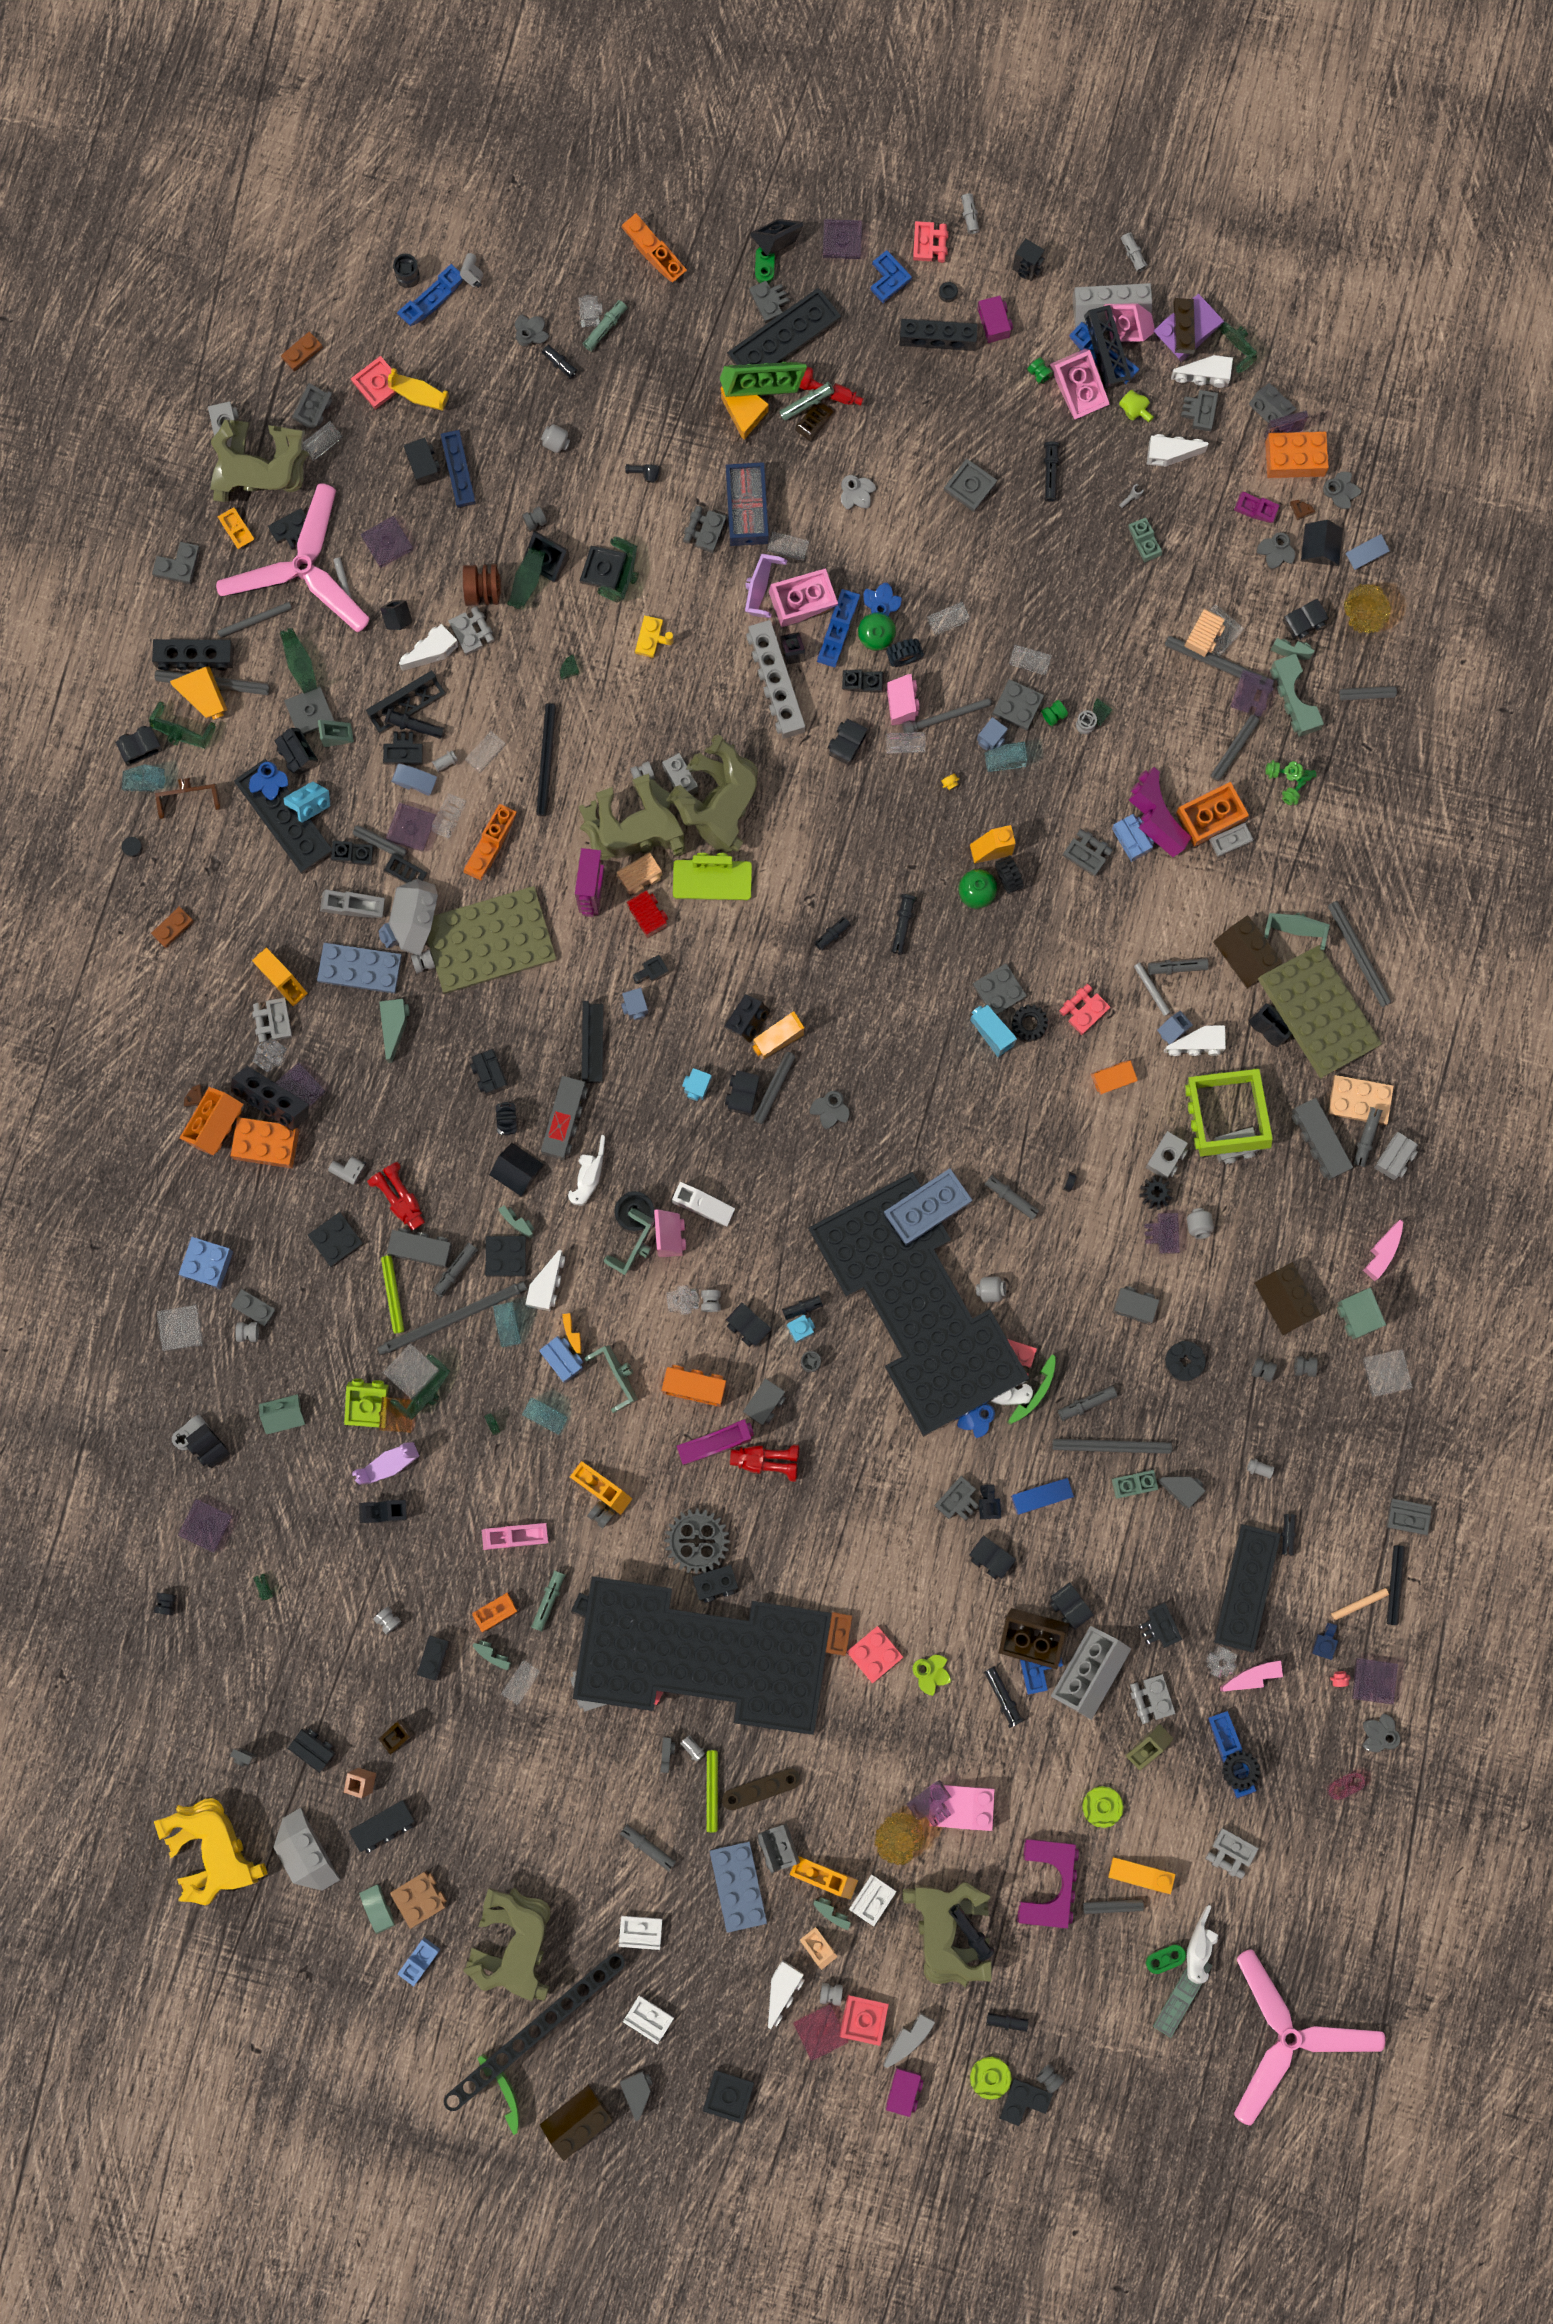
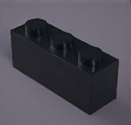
(383, 1826)

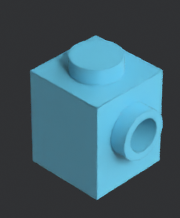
(696, 1084)
(801, 1328)

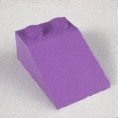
(1205, 321)

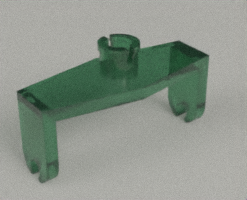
(1237, 337)
(628, 574)
(526, 578)
(298, 661)
(178, 732)
(427, 1394)

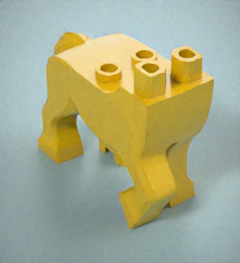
(219, 1847)

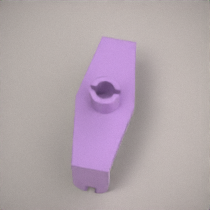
(758, 584)
(387, 1464)

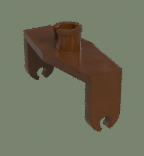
(186, 788)

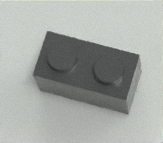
(1135, 1305)
(764, 1403)

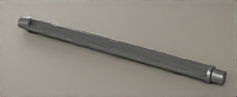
(452, 1318)

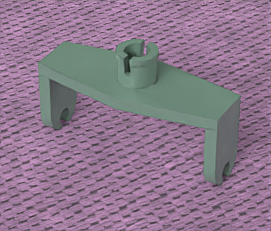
(1297, 925)
(640, 1248)
(620, 1373)

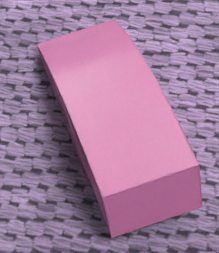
(1384, 1251)
(514, 1536)
(1254, 1676)

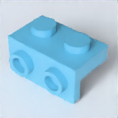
(308, 800)

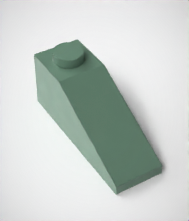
(394, 1021)

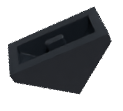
(793, 648)

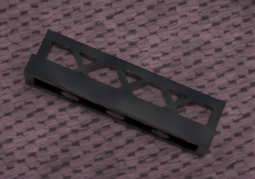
(1100, 349)
(403, 695)
(592, 1042)

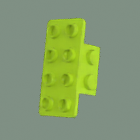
(712, 878)

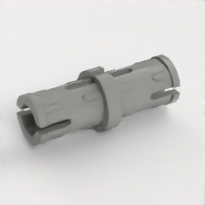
(970, 213)
(1134, 252)

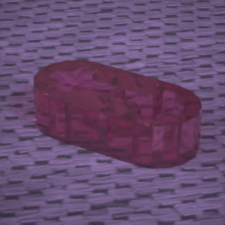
(1343, 1781)

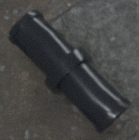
(559, 361)
(832, 933)
(802, 1307)
(1289, 1535)
(1007, 2022)

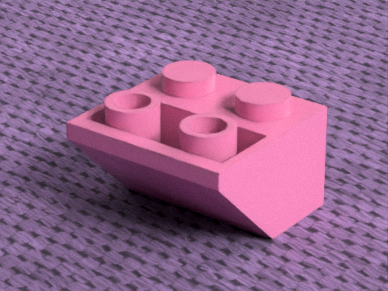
(902, 699)

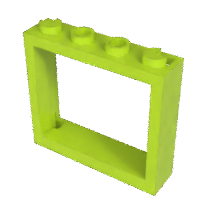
(1230, 1145)

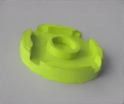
(1102, 1807)
(990, 2077)

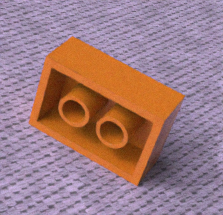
(1296, 454)
(1212, 814)
(211, 1121)
(264, 1143)
(694, 1386)

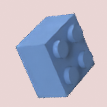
(205, 1262)

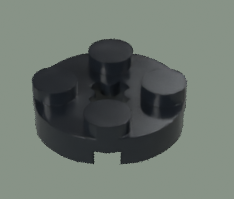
(1175, 1367)

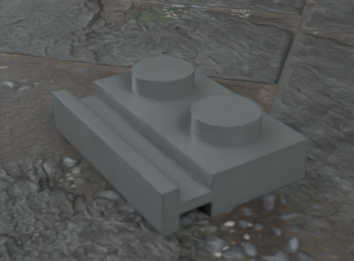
(1409, 1517)

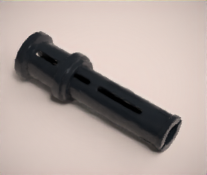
(1051, 460)
(404, 721)
(905, 913)
(1009, 1709)
(975, 1939)

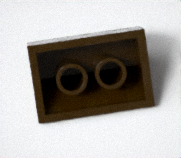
(1247, 951)
(1287, 1298)
(1033, 1638)
(576, 2122)

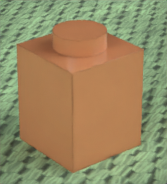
(359, 1782)

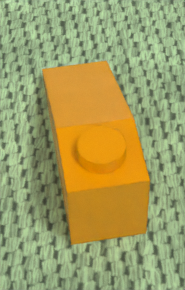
(601, 1487)
(1141, 1875)
(824, 1878)

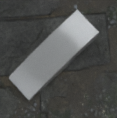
(352, 904)
(909, 2039)

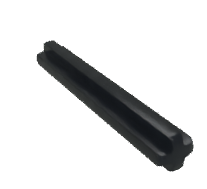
(1395, 1585)

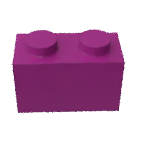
(994, 319)
(903, 2092)

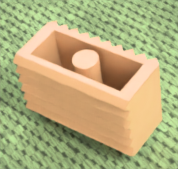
(1204, 632)
(639, 874)

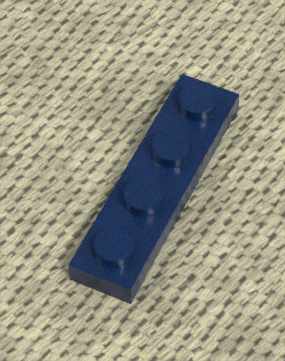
(458, 468)

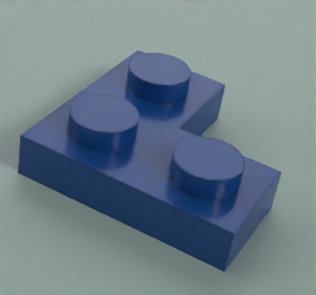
(893, 277)
(1034, 1676)

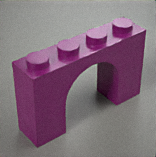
(589, 882)
(1057, 1911)

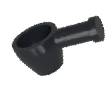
(650, 472)

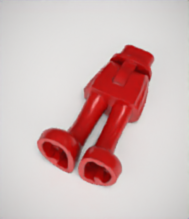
(841, 393)
(407, 1206)
(753, 1460)

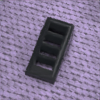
(387, 869)

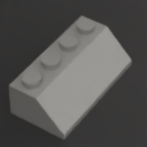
(1097, 296)
(1091, 1672)

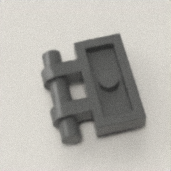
(710, 531)
(1085, 857)

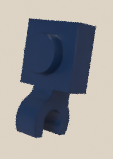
(1325, 1645)

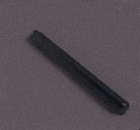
(546, 757)

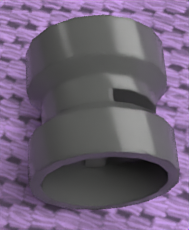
(535, 518)
(810, 1361)
(1305, 1366)
(1263, 1369)
(604, 1518)
(1051, 2079)

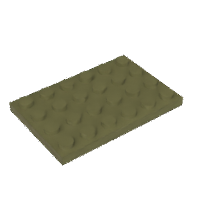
(489, 940)
(1319, 1011)

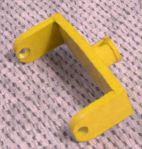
(417, 391)

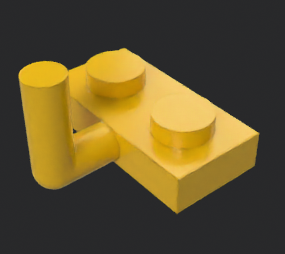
(650, 637)

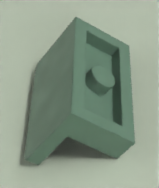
(281, 1414)

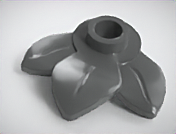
(532, 329)
(1344, 490)
(1276, 553)
(830, 1112)
(1377, 1733)

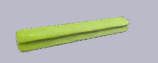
(392, 1294)
(712, 1791)

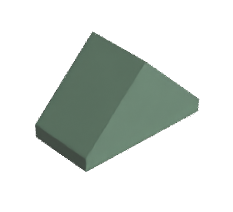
(335, 733)

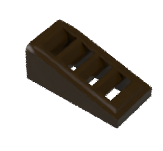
(810, 434)

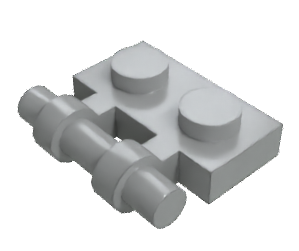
(466, 634)
(278, 1020)
(1158, 1697)
(1234, 1847)

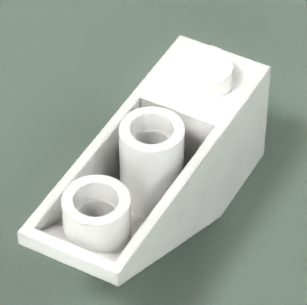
(1210, 370)
(1167, 451)
(433, 648)
(1204, 1040)
(702, 1204)
(543, 1286)
(783, 1984)

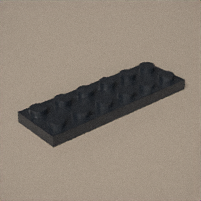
(787, 331)
(298, 839)
(1246, 1588)

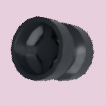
(165, 1604)

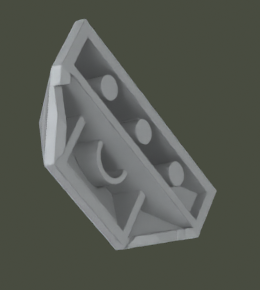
(413, 914)
(303, 1853)

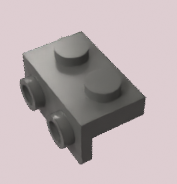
(1271, 403)
(311, 406)
(778, 1848)

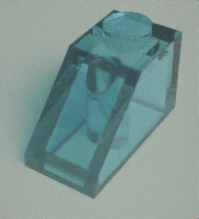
(1006, 757)
(143, 778)
(507, 1324)
(544, 1416)

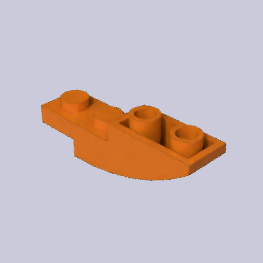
(652, 249)
(490, 842)

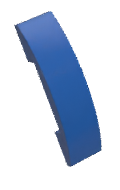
(432, 298)
(1081, 338)

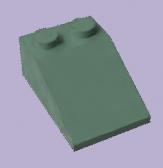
(1361, 1314)

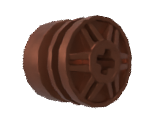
(481, 585)

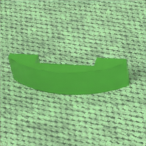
(1048, 1371)
(512, 2116)

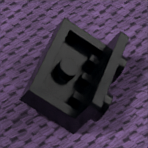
(747, 1018)

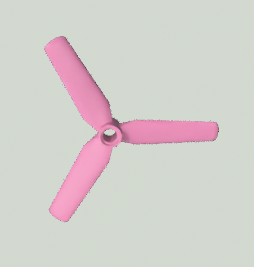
(317, 580)
(1279, 2056)

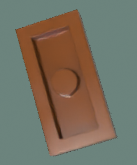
(301, 351)
(172, 927)
(838, 1634)

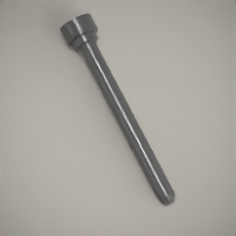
(911, 727)

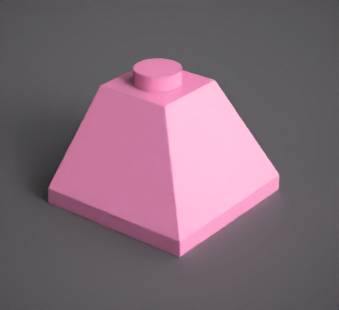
(1132, 322)

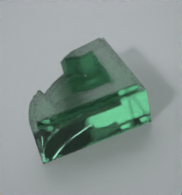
(569, 668)
(1101, 711)
(492, 1424)

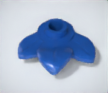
(882, 598)
(268, 783)
(975, 1421)

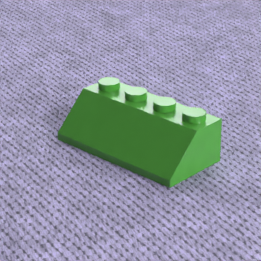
(762, 378)

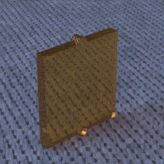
(391, 1418)

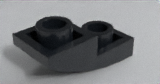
(863, 681)
(352, 853)

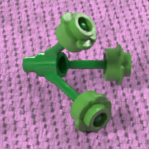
(1294, 772)

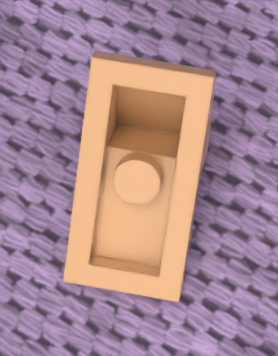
(818, 1948)

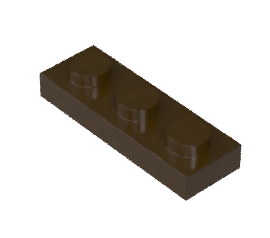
(1184, 325)

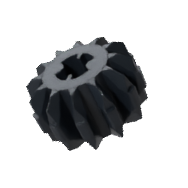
(506, 1118)
(1149, 1188)

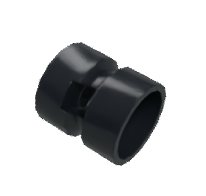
(406, 270)

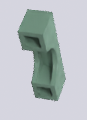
(1305, 718)

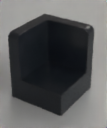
(396, 615)

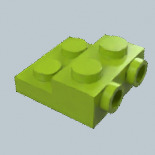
(364, 1402)

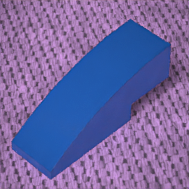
(1042, 1496)

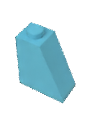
(993, 1030)

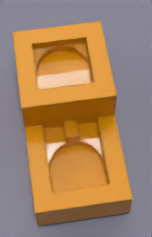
(236, 528)
(574, 1338)

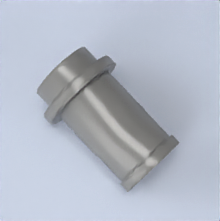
(445, 761)
(1260, 1468)
(692, 1748)

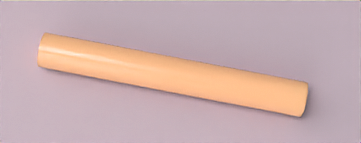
(1359, 1604)

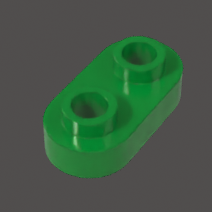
(764, 263)
(1166, 1962)

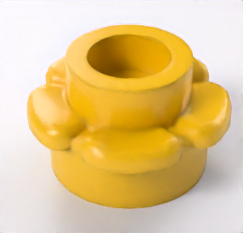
(950, 781)

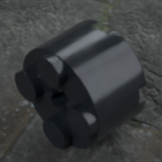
(630, 1201)

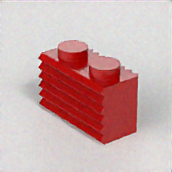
(647, 914)

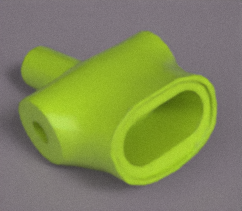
(1135, 406)

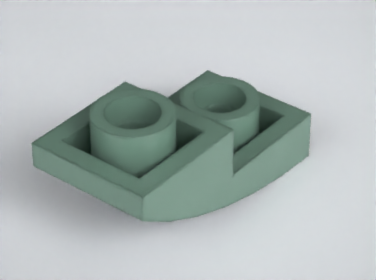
(1144, 539)
(1284, 648)
(520, 1225)
(1135, 1484)
(485, 1650)
(824, 1907)
(376, 1909)

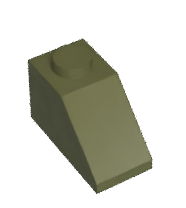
(1149, 1747)

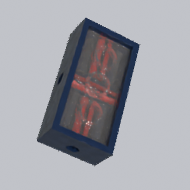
(747, 504)

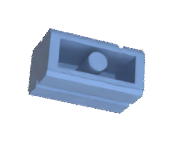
(1131, 838)
(561, 1359)

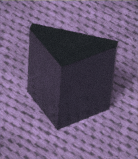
(777, 235)
(1322, 543)
(555, 555)
(516, 1169)

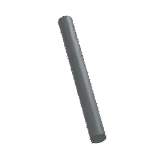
(254, 619)

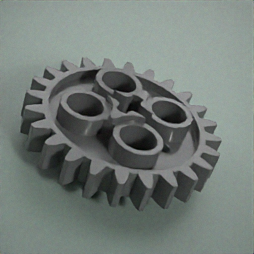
(697, 1522)

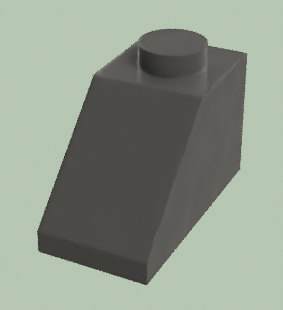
(1183, 1489)
(637, 2090)

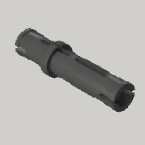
(1177, 966)
(1367, 1137)
(1010, 1196)
(449, 1277)
(1087, 1403)
(639, 1841)

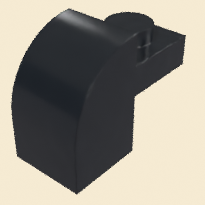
(383, 1511)

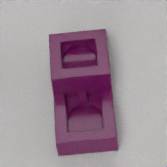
(1256, 508)

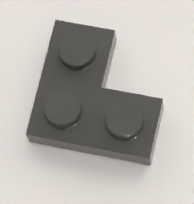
(179, 569)

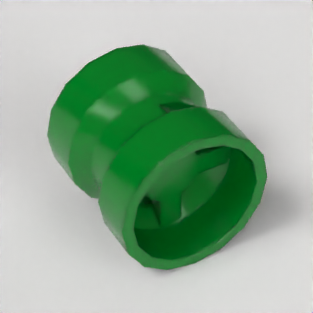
(1040, 371)
(1054, 713)

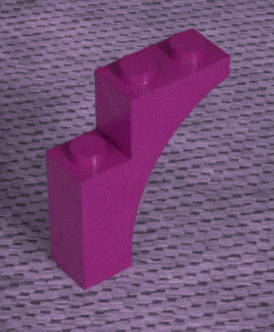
(1157, 820)
(716, 1442)

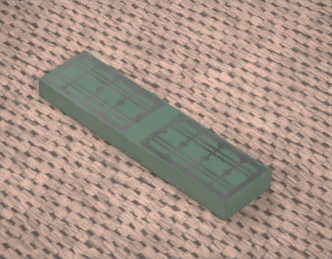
(1178, 2003)

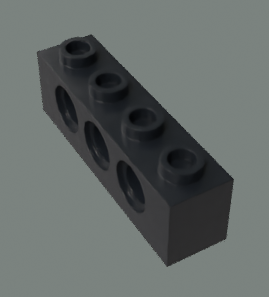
(938, 334)
(184, 647)
(269, 1098)

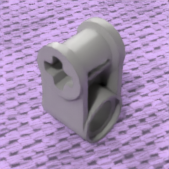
(191, 1426)

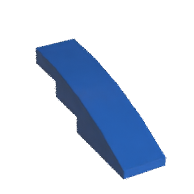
(838, 628)
(1229, 1744)

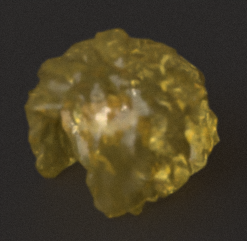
(1367, 608)
(899, 1838)

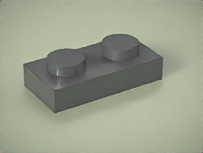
(253, 1307)
(243, 1757)

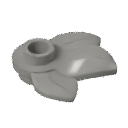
(858, 494)

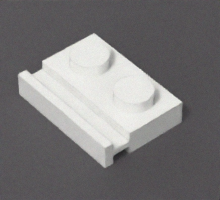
(872, 1900)
(640, 1932)
(648, 2019)

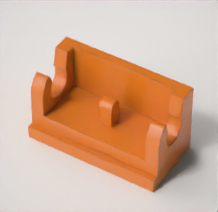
(1114, 1077)
(494, 1612)

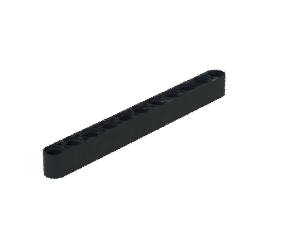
(524, 2033)

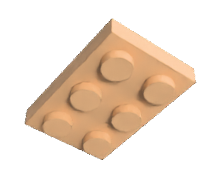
(1354, 1097)

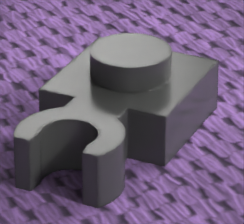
(667, 1749)

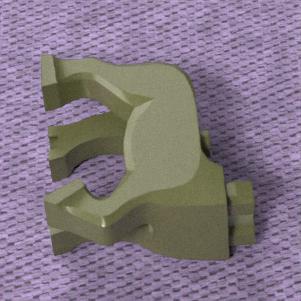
(254, 472)
(719, 813)
(637, 832)
(938, 1930)
(518, 1966)

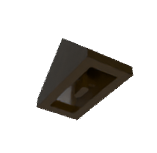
(396, 1736)

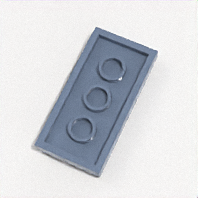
(359, 968)
(928, 1206)
(738, 1887)

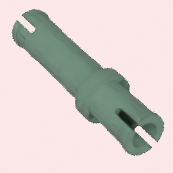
(610, 319)
(812, 398)
(557, 1578)

